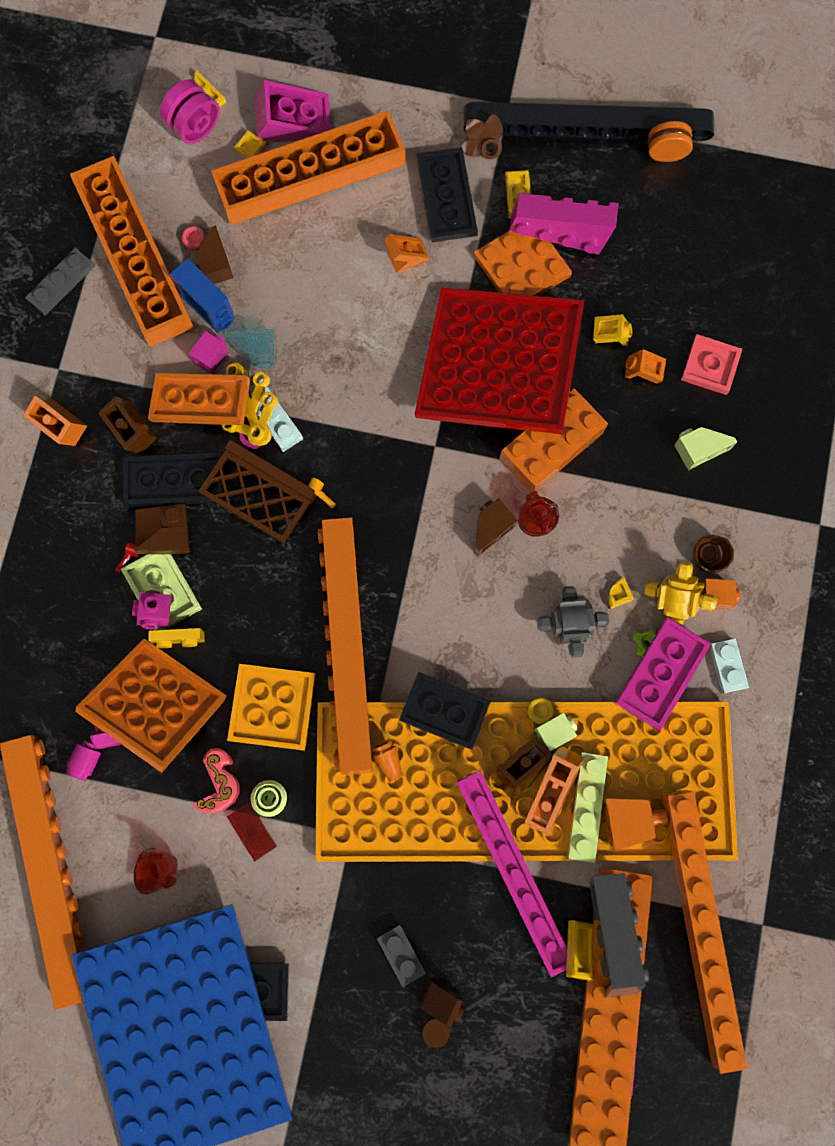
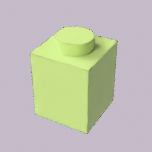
(556, 732)

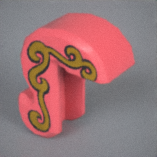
(223, 781)

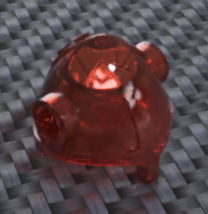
(538, 515)
(154, 871)

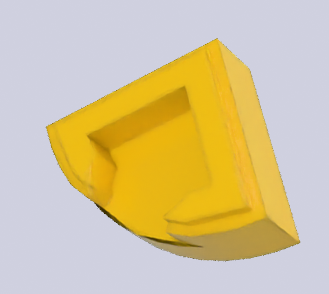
(619, 593)

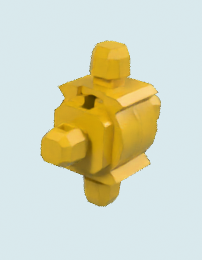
(681, 594)

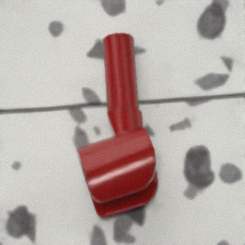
(129, 551)

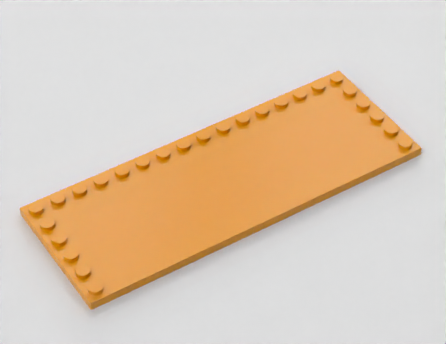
(430, 821)

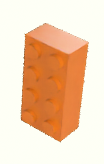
(541, 455)

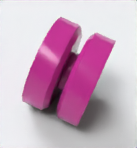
(189, 111)

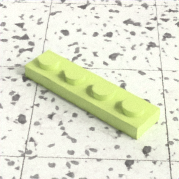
(587, 808)

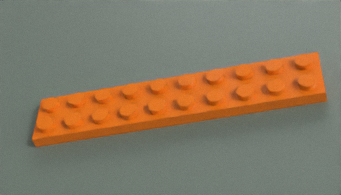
(608, 1043)

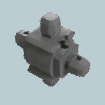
(572, 621)

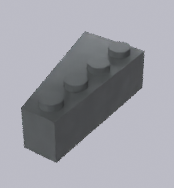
(618, 935)

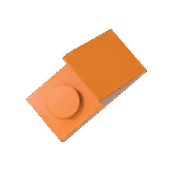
(405, 251)

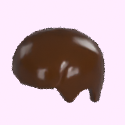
(713, 553)

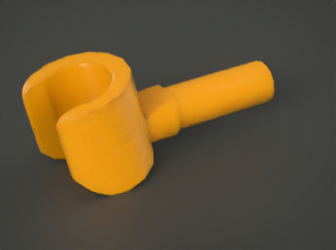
(317, 485)

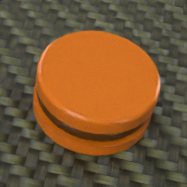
(670, 141)

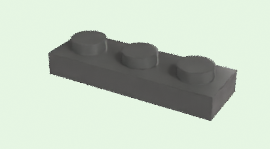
(60, 281)

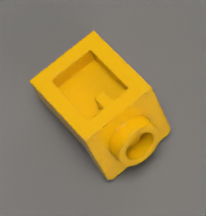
(612, 329)

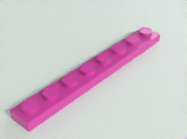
(514, 872)

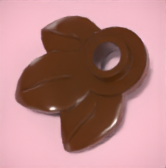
(480, 135)

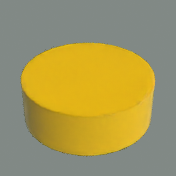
(540, 710)

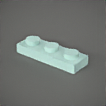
(281, 426)

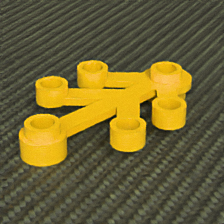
(256, 424)

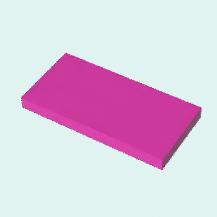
(662, 673)

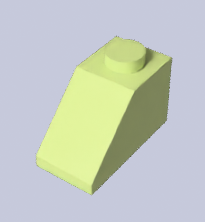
(702, 445)

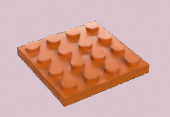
(151, 704)

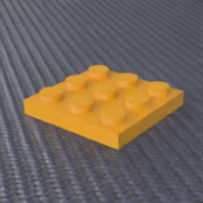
(271, 707)

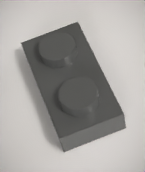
(401, 955)

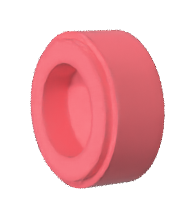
(193, 238)

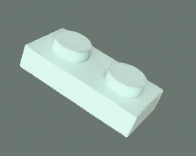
(728, 666)

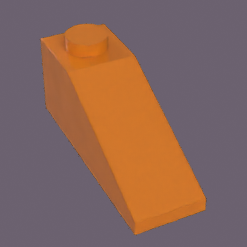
(554, 789)

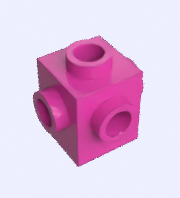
(152, 609)

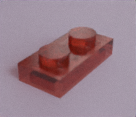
(252, 831)

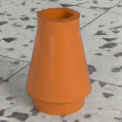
(388, 760)

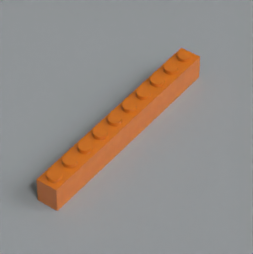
(346, 648)
(45, 865)
(704, 932)

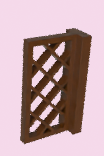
(272, 476)

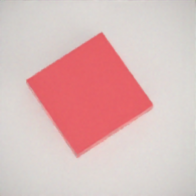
(711, 364)

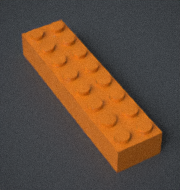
(309, 167)
(131, 251)

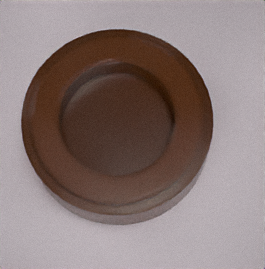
(435, 1033)

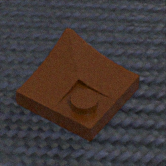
(162, 530)

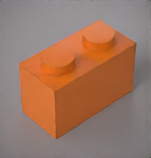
(54, 420)

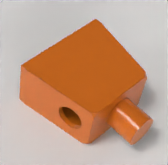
(631, 821)

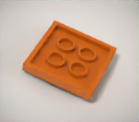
(522, 264)

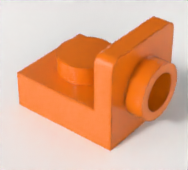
(646, 366)

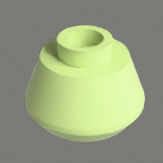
(268, 807)

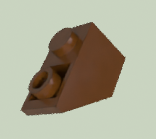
(442, 1003)

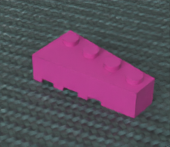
(564, 222)

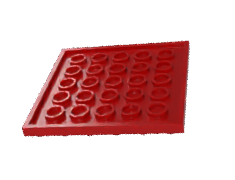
(500, 360)

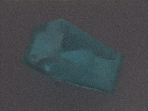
(255, 346)

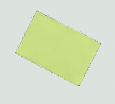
(163, 575)

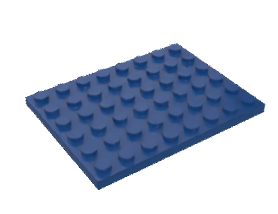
(182, 1033)

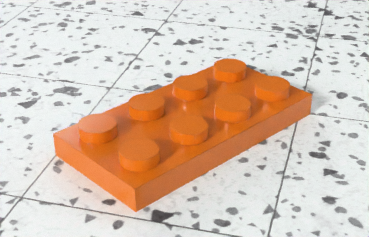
(199, 398)

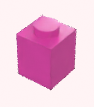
(209, 352)

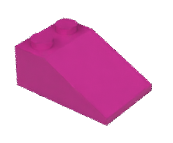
(290, 112)

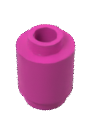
(83, 760)

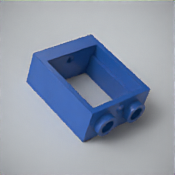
(203, 296)

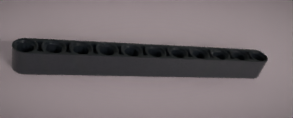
(588, 120)

